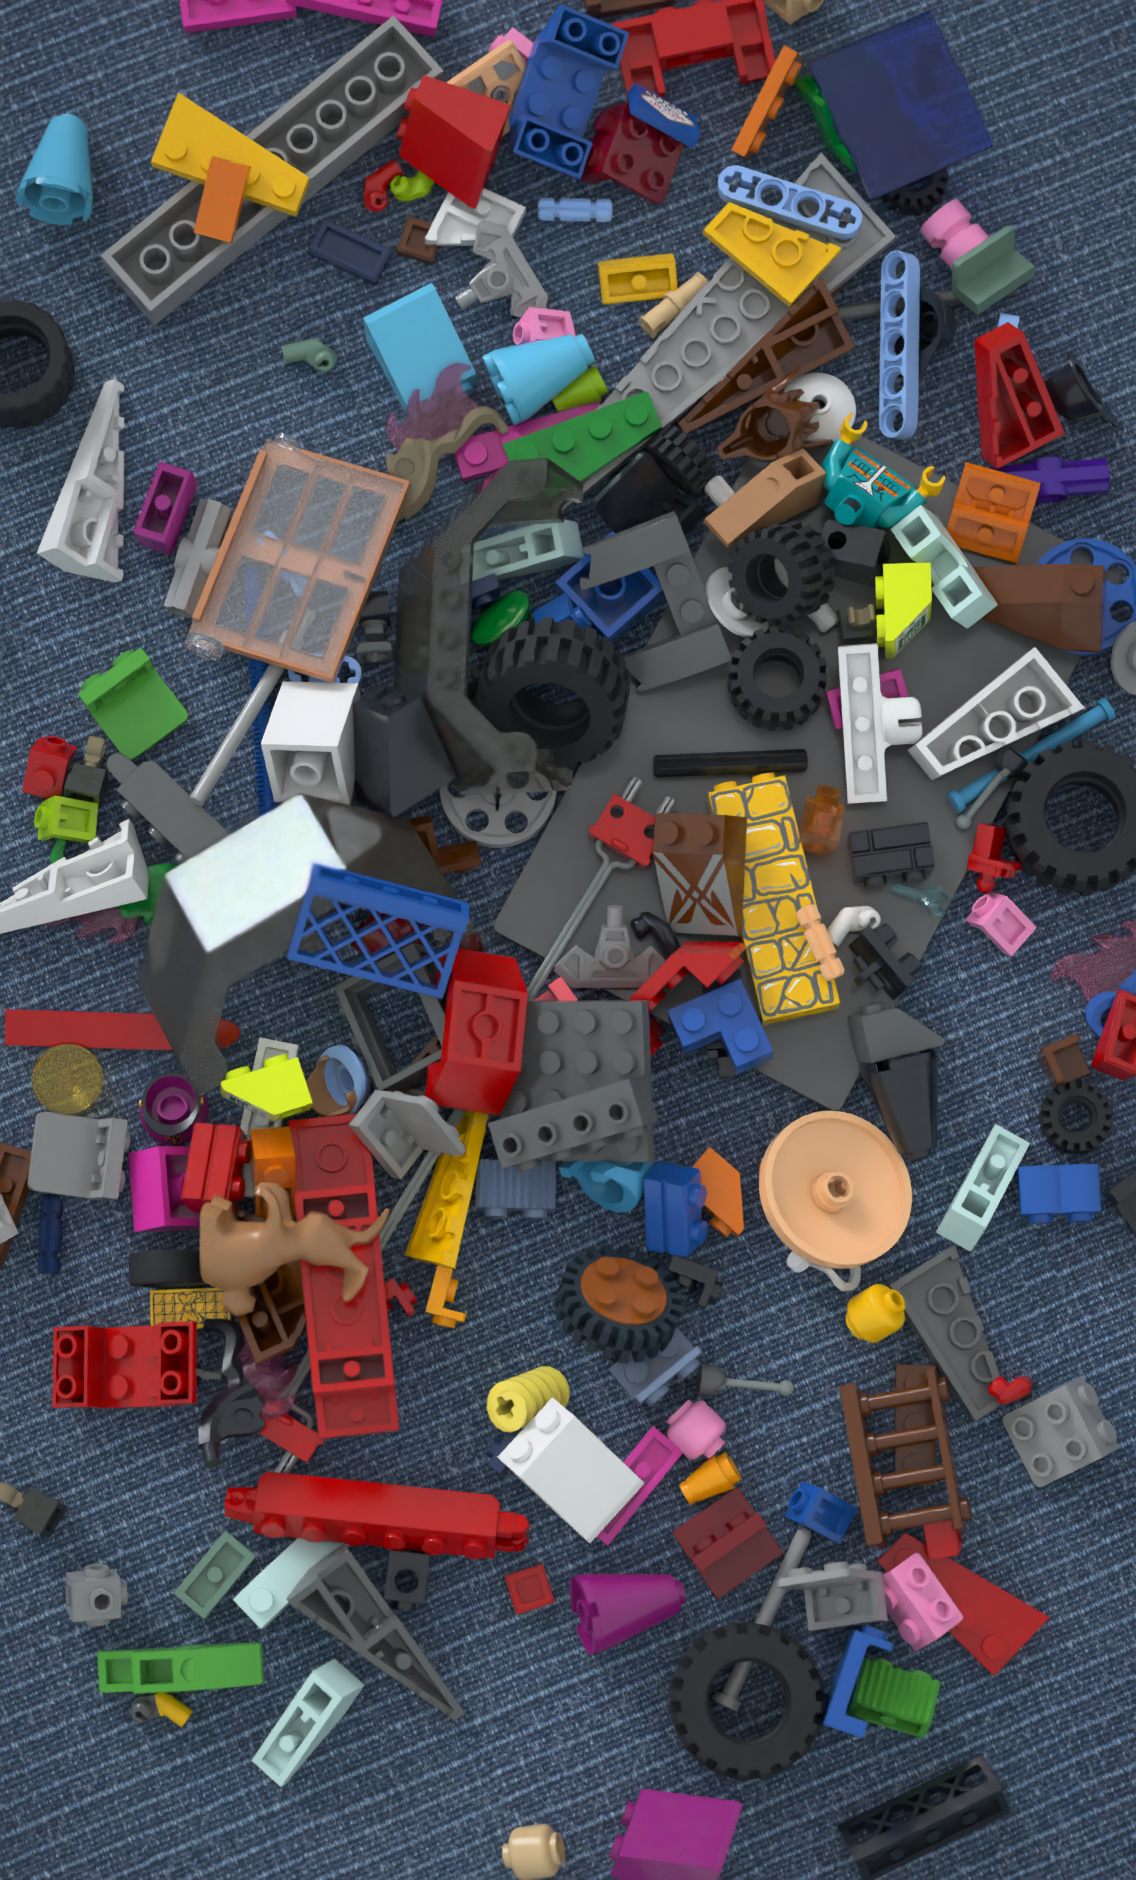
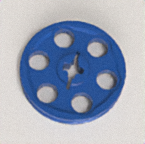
(1107, 556)

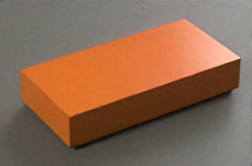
(222, 199)

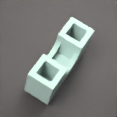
(954, 578)

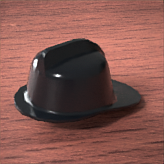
(936, 327)
(1075, 396)

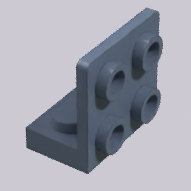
(648, 1379)

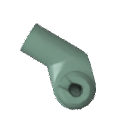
(312, 352)

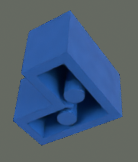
(724, 1016)

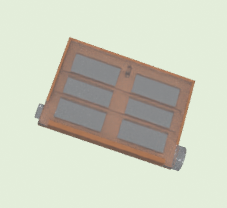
(297, 561)

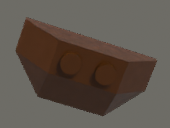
(278, 1308)

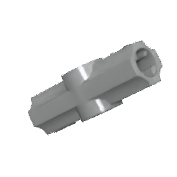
(197, 556)

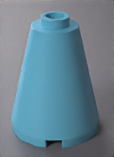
(59, 175)

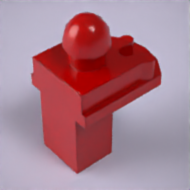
(987, 857)

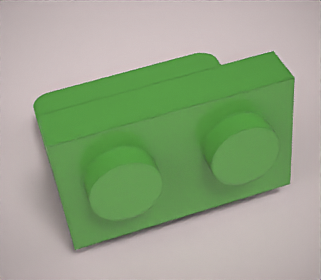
(132, 704)

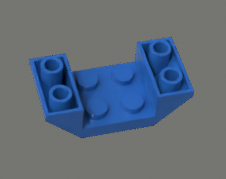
(562, 89)

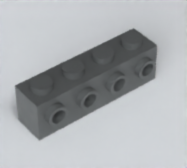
(572, 1122)

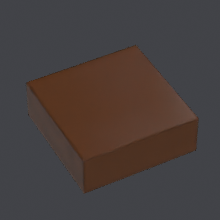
(413, 244)

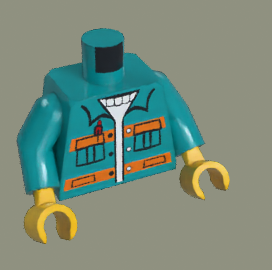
(865, 489)

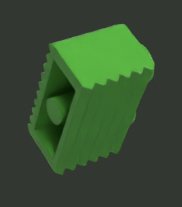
(894, 1697)

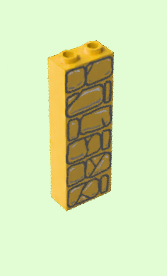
(776, 886)

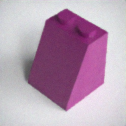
(674, 1837)

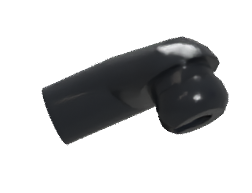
(659, 929)

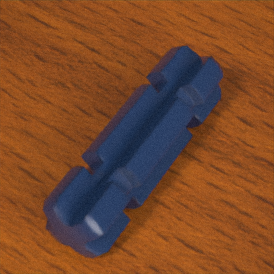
(50, 1235)

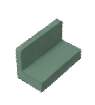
(990, 271)

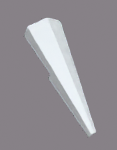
(84, 524)
(98, 879)

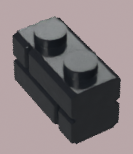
(890, 854)

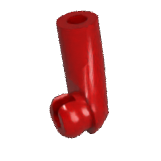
(377, 184)

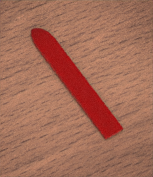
(95, 1029)

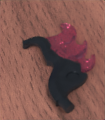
(249, 1393)

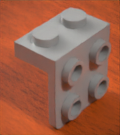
(401, 1127)
(78, 1156)
(1060, 1432)
(839, 1595)

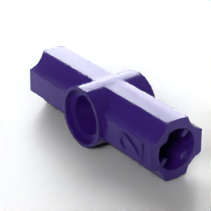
(1063, 478)

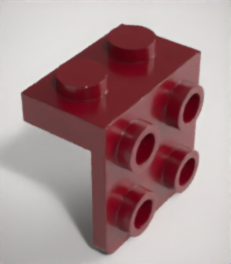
(631, 154)

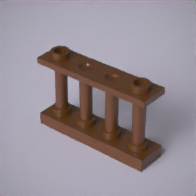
(875, 1484)

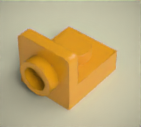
(443, 1291)

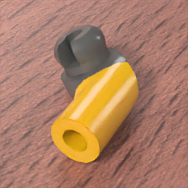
(157, 1705)

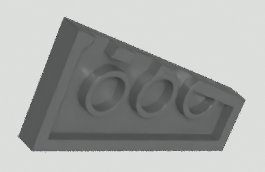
(951, 1330)

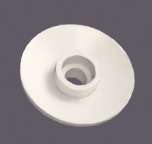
(834, 394)
(726, 608)

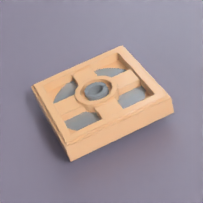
(494, 76)

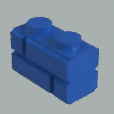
(674, 1209)

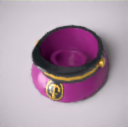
(172, 1108)

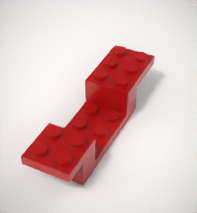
(352, 1337)

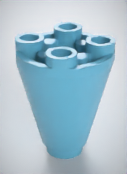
(536, 372)

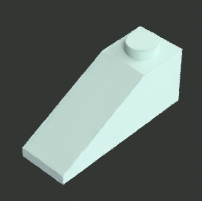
(528, 550)
(983, 1188)
(267, 1593)
(307, 1720)

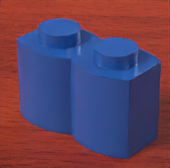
(1058, 1191)

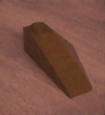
(1049, 603)

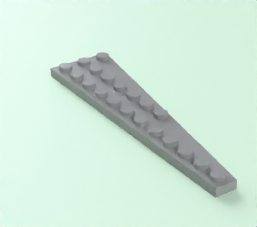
(735, 314)

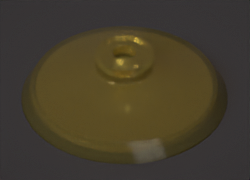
(67, 1079)

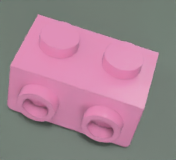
(918, 1602)

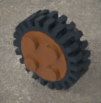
(618, 1304)

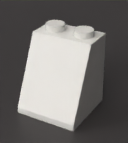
(312, 741)
(571, 1470)

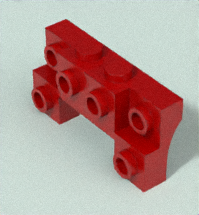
(696, 36)

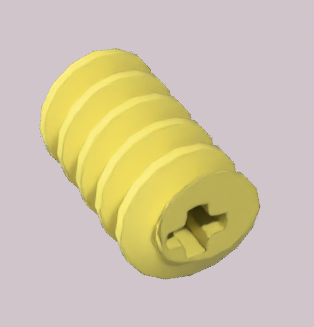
(519, 1399)

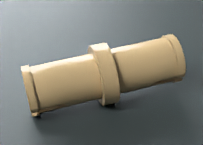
(671, 306)

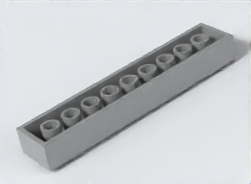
(314, 132)

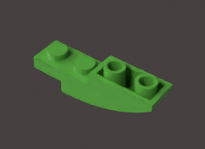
(180, 1668)

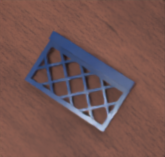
(386, 898)

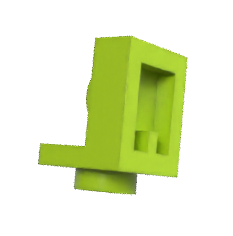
(66, 819)

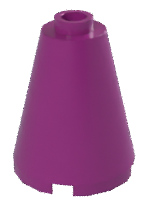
(622, 1606)

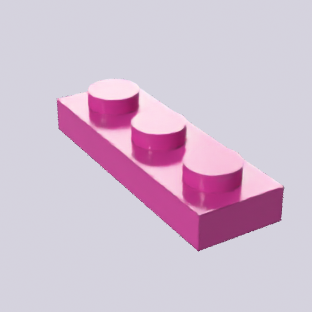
(650, 1462)

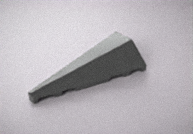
(350, 1607)

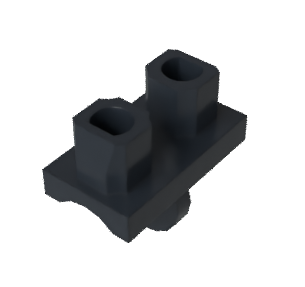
(879, 964)

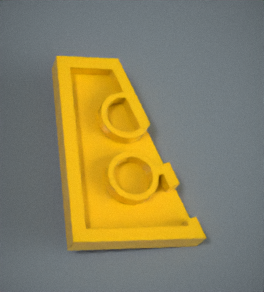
(774, 255)

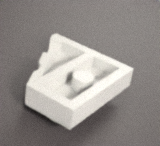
(458, 223)

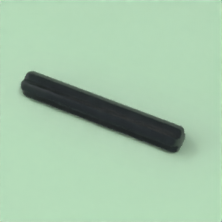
(730, 763)

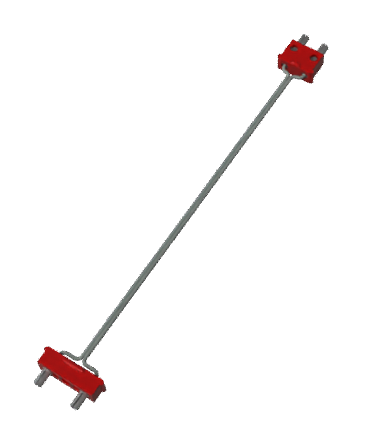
(627, 839)

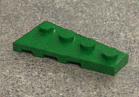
(591, 440)

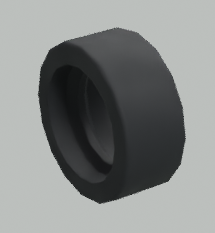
(165, 1269)

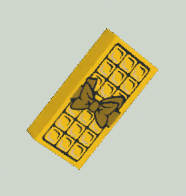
(187, 1305)

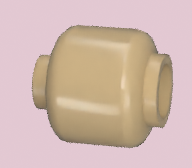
(534, 1852)

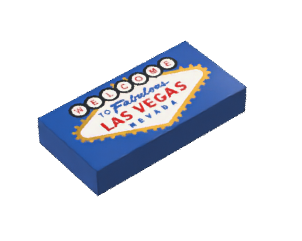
(663, 115)

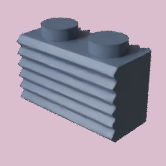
(507, 1190)

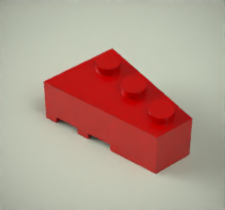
(1012, 397)

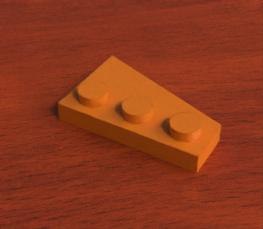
(768, 102)

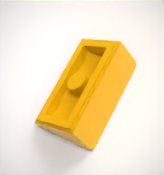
(637, 278)

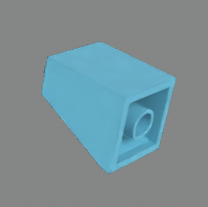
(415, 343)

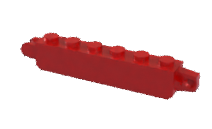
(378, 1515)

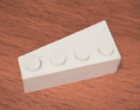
(1005, 710)

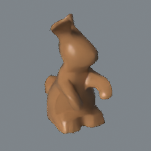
(247, 1253)

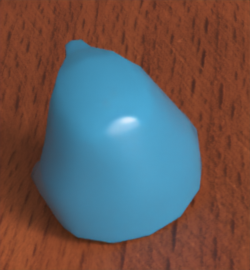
(610, 1184)

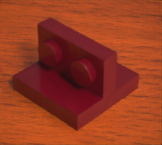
(727, 1542)

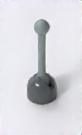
(712, 1381)

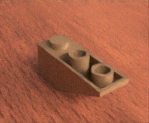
(770, 497)

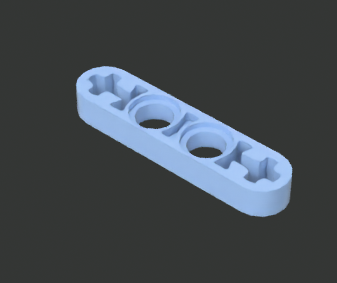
(787, 208)

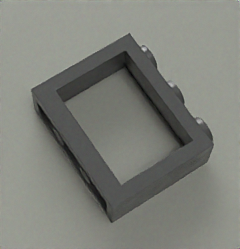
(366, 1035)

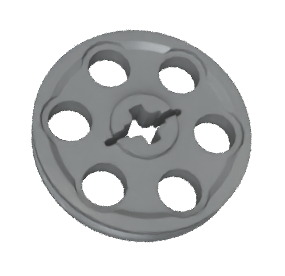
(496, 833)

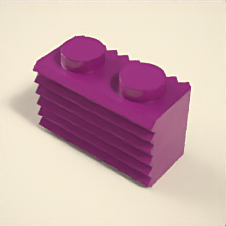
(165, 508)

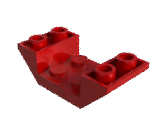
(703, 959)
(480, 1034)
(125, 1366)

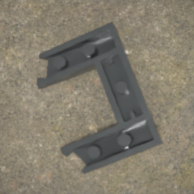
(664, 546)

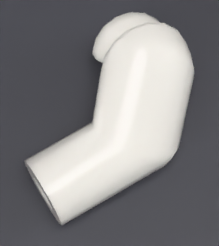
(852, 920)

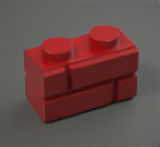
(215, 1165)

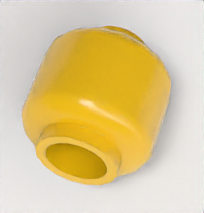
(875, 1313)

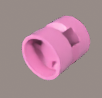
(952, 231)

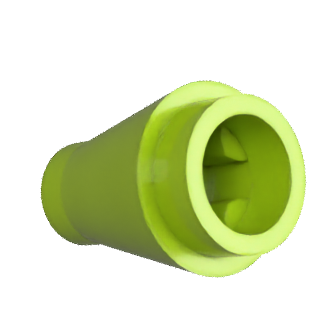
(582, 391)

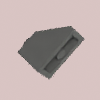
(888, 1033)

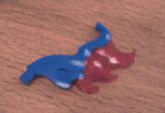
(1102, 973)

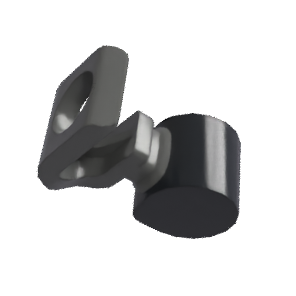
(373, 621)

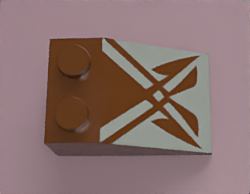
(701, 871)

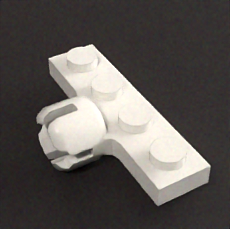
(870, 722)

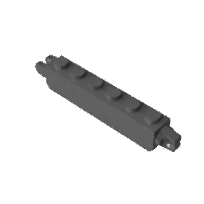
(172, 815)

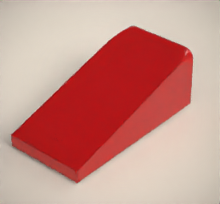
(1117, 1044)

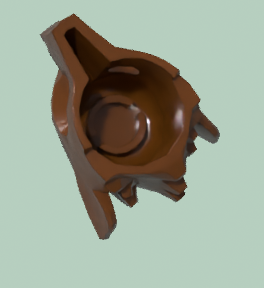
(774, 425)

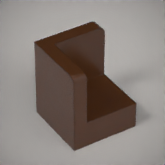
(1063, 1061)

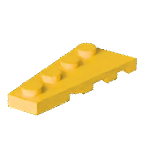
(197, 135)
(446, 1202)

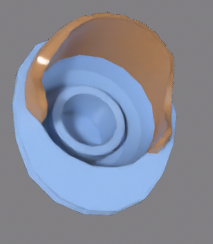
(338, 1083)

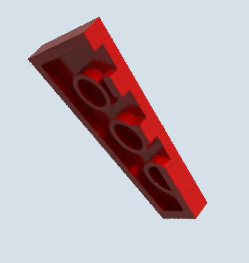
(993, 1620)

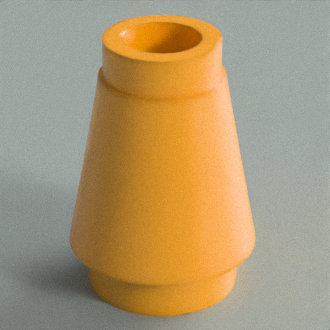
(711, 1478)

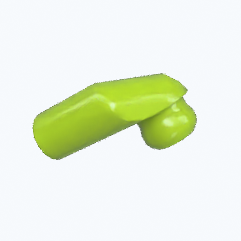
(411, 188)

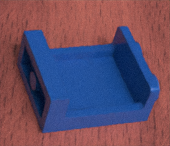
(846, 1676)

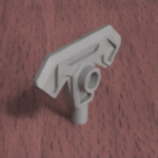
(504, 274)
(612, 961)

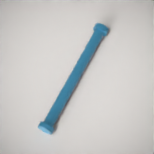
(1101, 712)

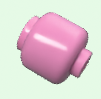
(696, 1429)

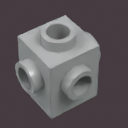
(95, 1595)

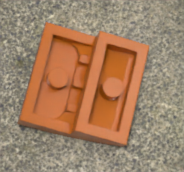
(992, 512)

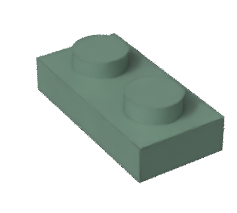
(215, 1574)

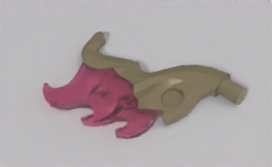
(432, 430)

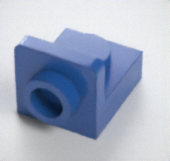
(820, 1511)

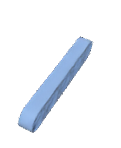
(908, 360)

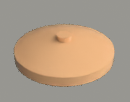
(835, 1189)

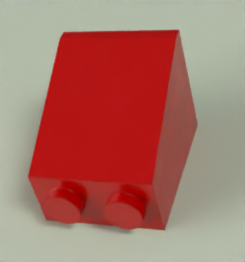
(452, 136)

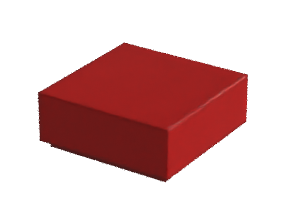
(529, 1589)

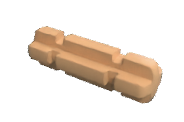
(820, 942)

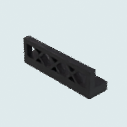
(928, 1825)

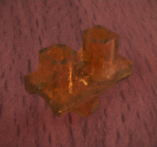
(822, 821)

